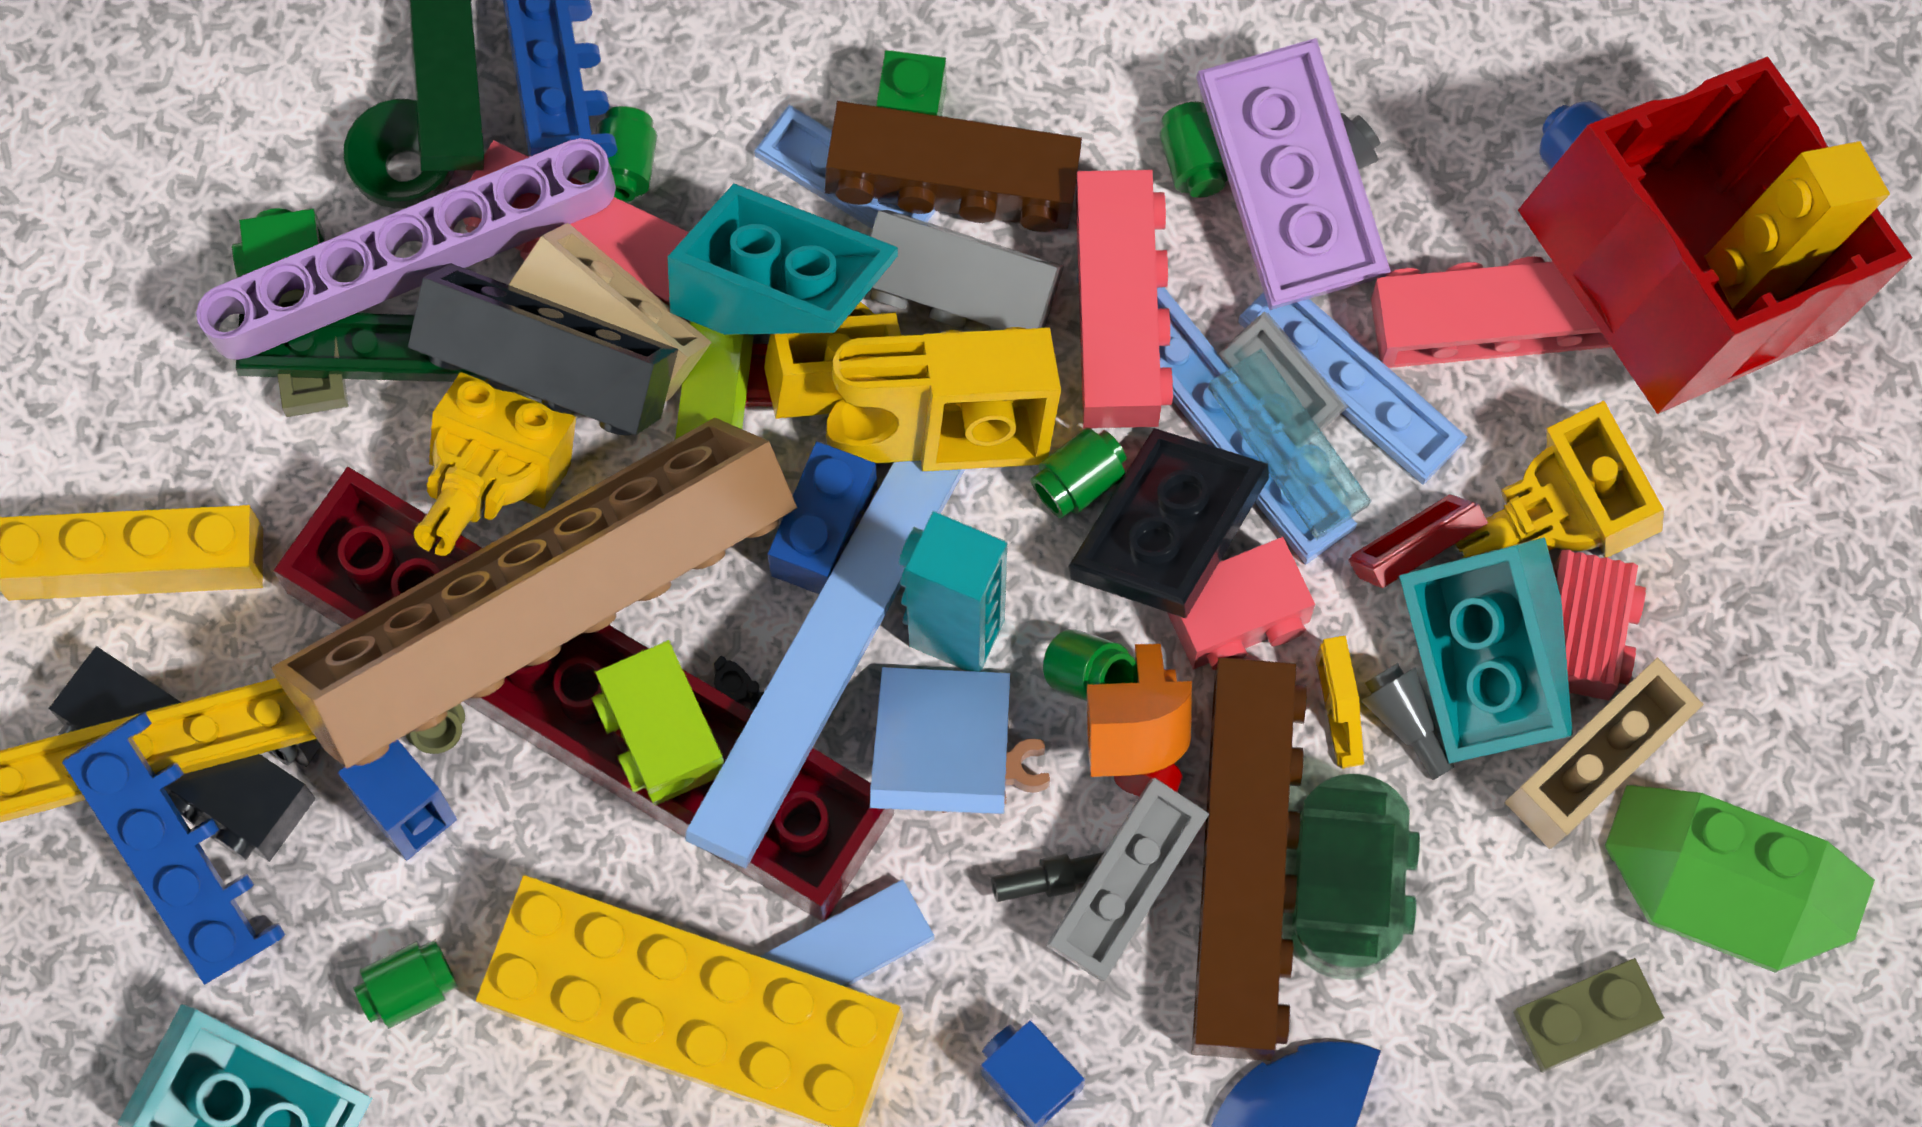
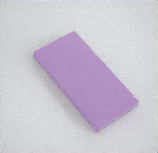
(1293, 174)

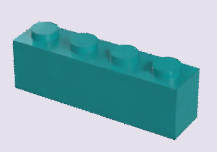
(953, 591)

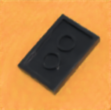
(1169, 522)

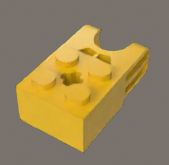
(947, 398)

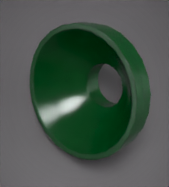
(377, 138)

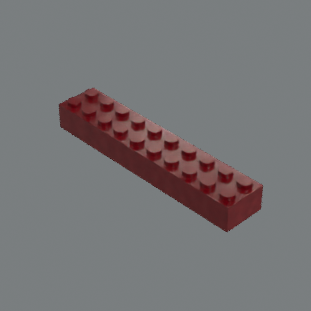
(365, 553)

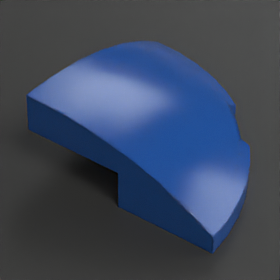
(1308, 1088)

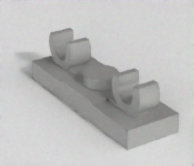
(1127, 879)

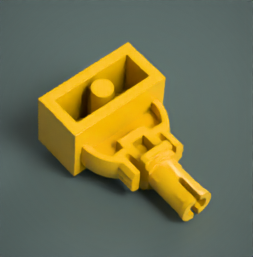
(801, 363)
(490, 453)
(1576, 493)

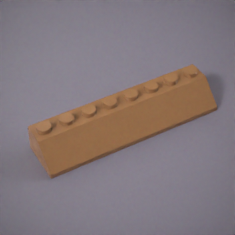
(535, 590)

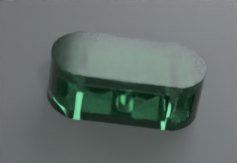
(1353, 877)

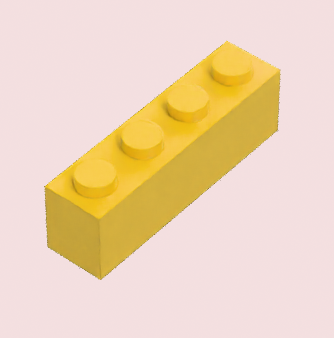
(130, 552)

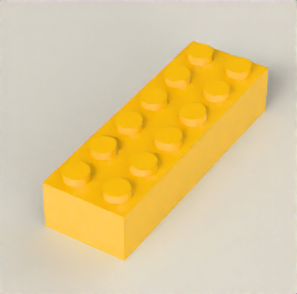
(690, 1006)

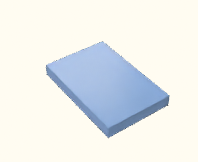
(941, 741)

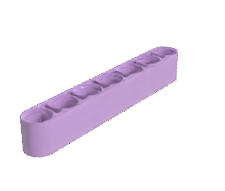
(377, 242)

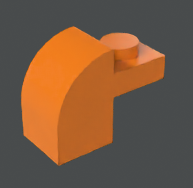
(1139, 723)

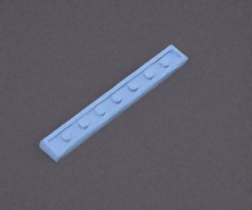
(817, 666)

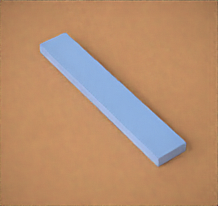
(1193, 367)

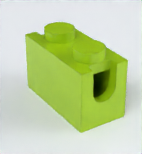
(659, 723)

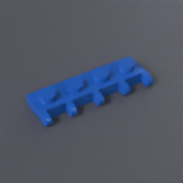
(550, 75)
(167, 852)

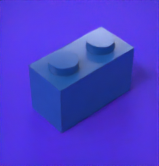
(829, 508)
(400, 799)

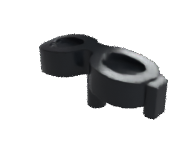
(735, 682)

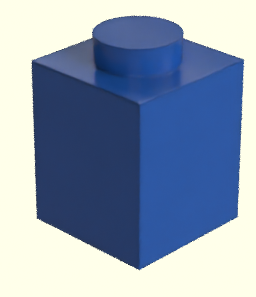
(1030, 1074)

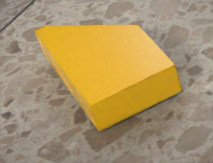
(1341, 700)

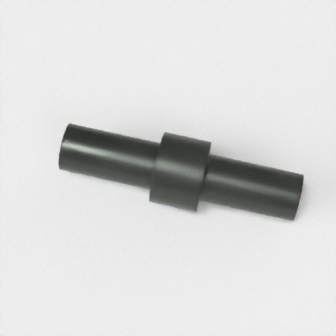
(1053, 876)

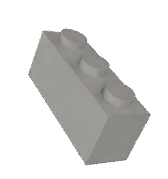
(963, 276)

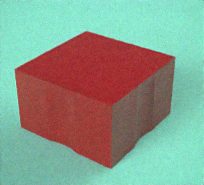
(1655, 193)

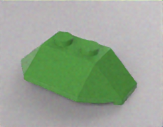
(1735, 877)

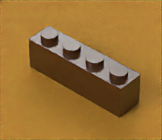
(952, 166)

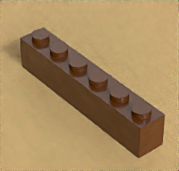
(1245, 860)

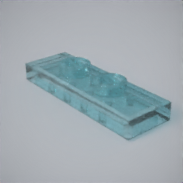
(1290, 442)

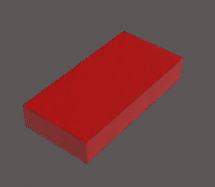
(1417, 540)

